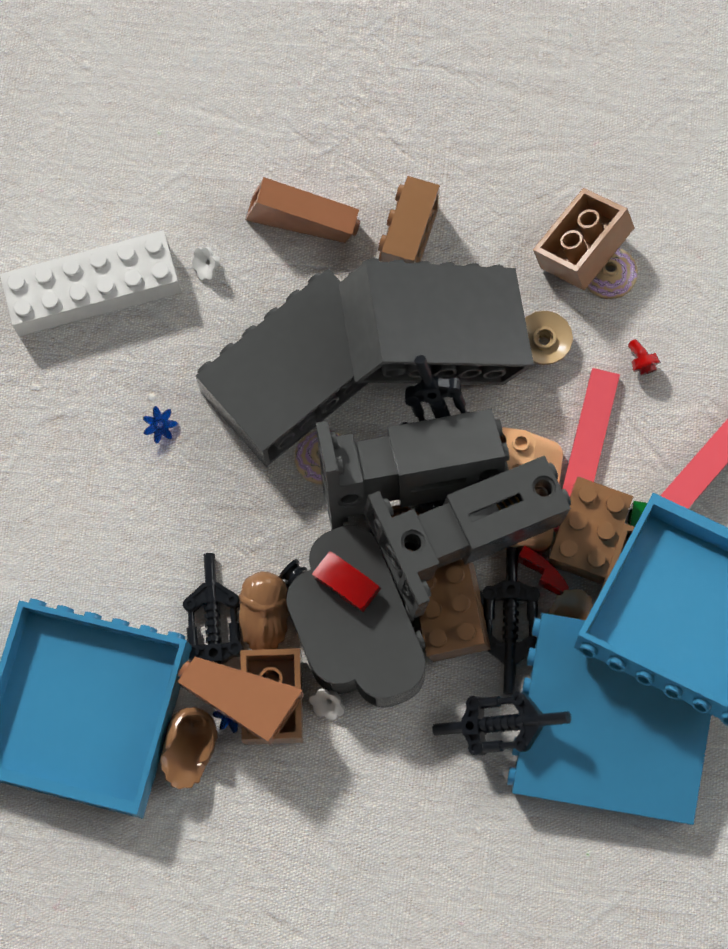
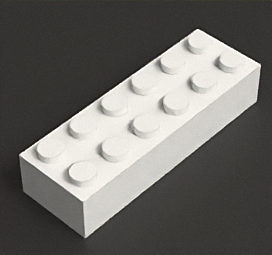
(90, 283)

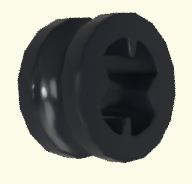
(292, 571)

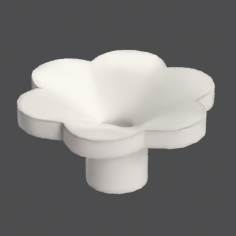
(205, 263)
(327, 704)

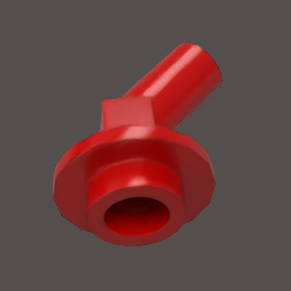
(645, 362)

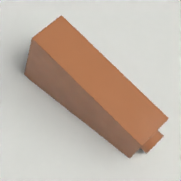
(302, 212)
(245, 698)

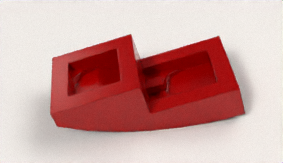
(551, 578)
(346, 581)

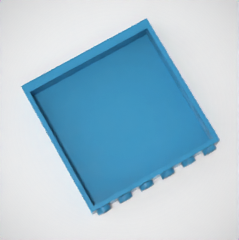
(667, 608)
(86, 705)
(625, 739)

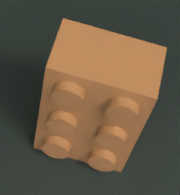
(410, 221)
(583, 238)
(590, 530)
(455, 615)
(284, 667)

